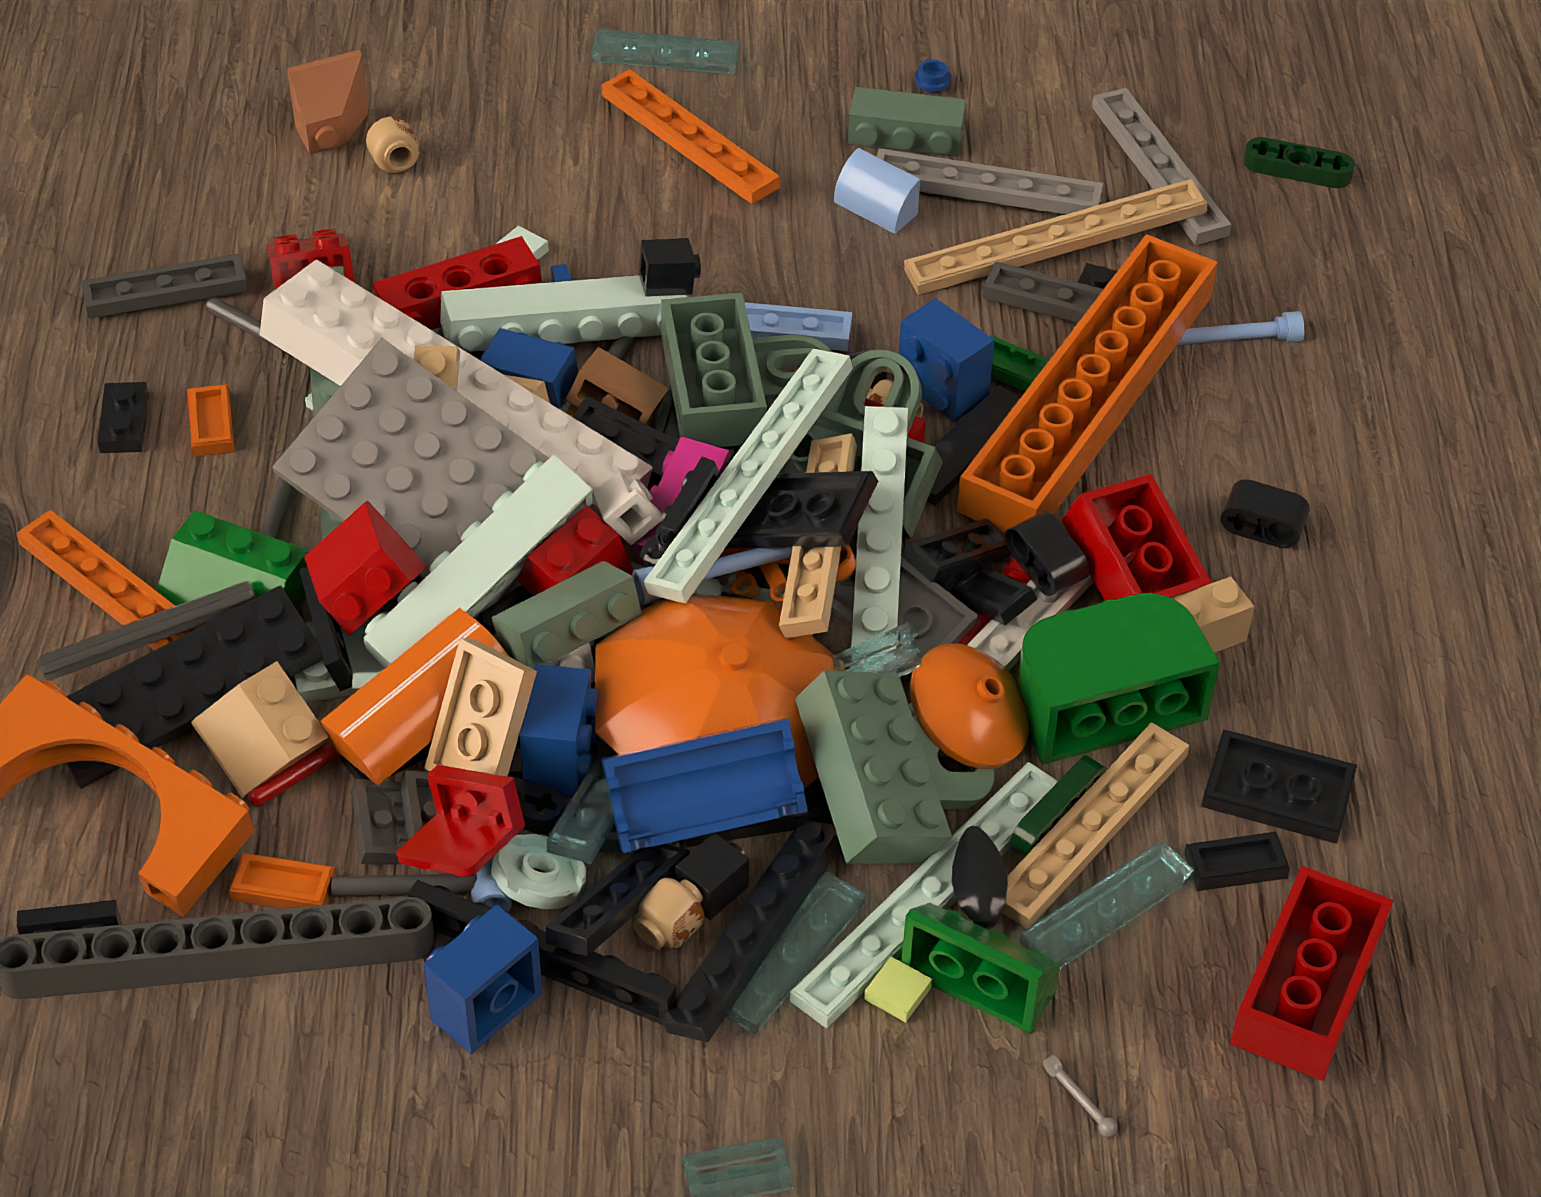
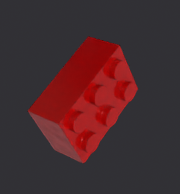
(1134, 541)

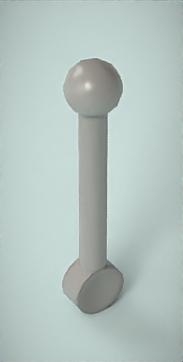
(1106, 1125)

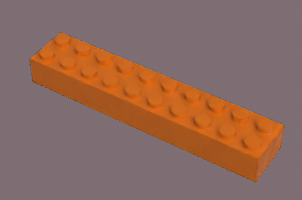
(1087, 385)

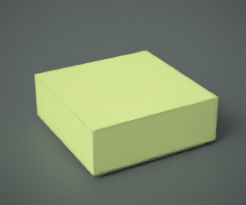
(898, 989)

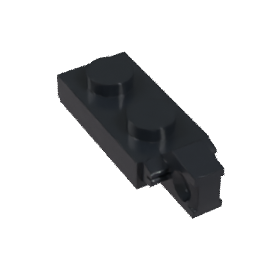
(693, 491)

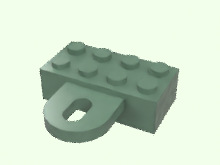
(719, 371)
(846, 415)
(881, 769)

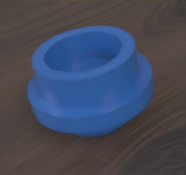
(933, 76)

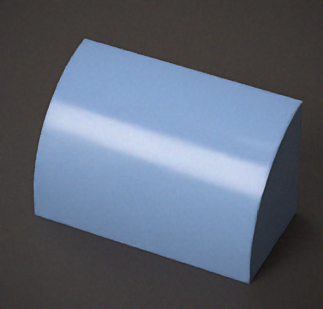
(877, 191)

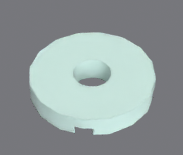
(548, 890)

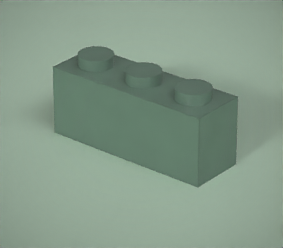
(906, 121)
(567, 615)

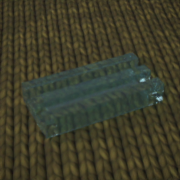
(898, 661)
(739, 1179)

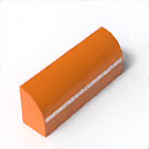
(401, 705)

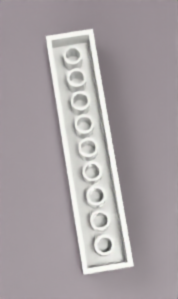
(337, 323)

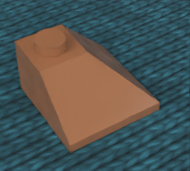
(328, 100)

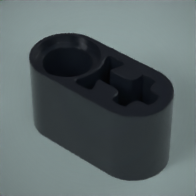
(1265, 513)
(1047, 553)

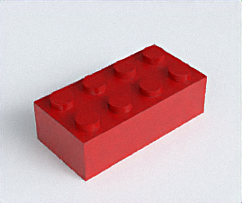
(1311, 973)

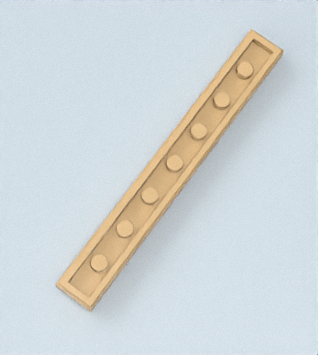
(1055, 236)

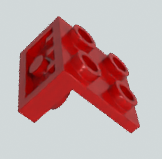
(291, 255)

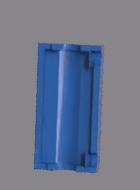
(704, 785)

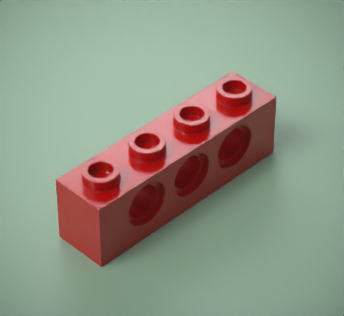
(419, 290)

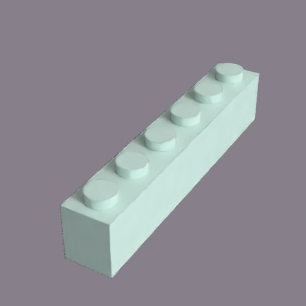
(552, 312)
(484, 561)

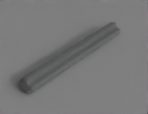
(144, 631)

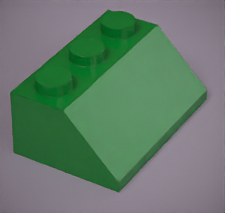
(218, 554)
(979, 965)

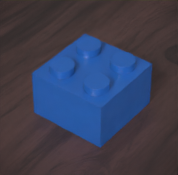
(948, 357)
(559, 728)
(483, 978)

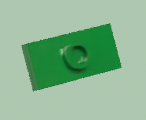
(1015, 364)

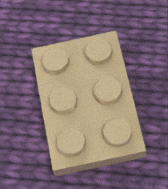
(481, 710)

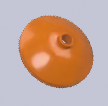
(969, 706)

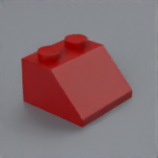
(572, 549)
(361, 567)

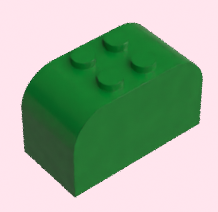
(1111, 671)

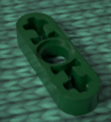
(1334, 170)
(1055, 804)

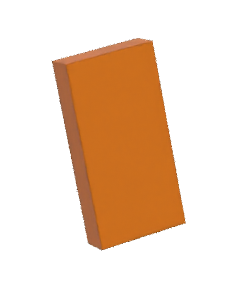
(210, 420)
(281, 882)

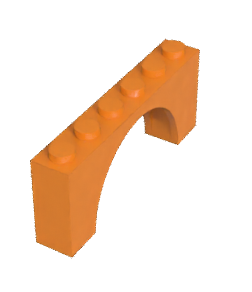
(197, 823)

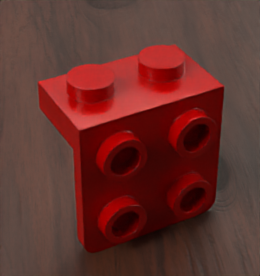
(471, 825)

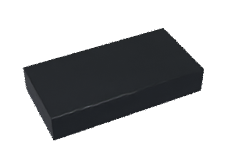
(993, 595)
(1237, 861)

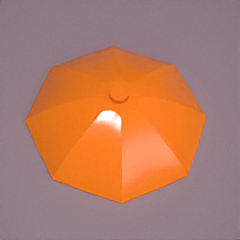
(702, 673)

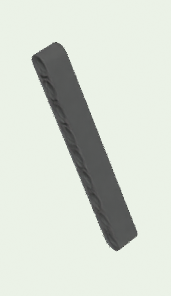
(191, 941)

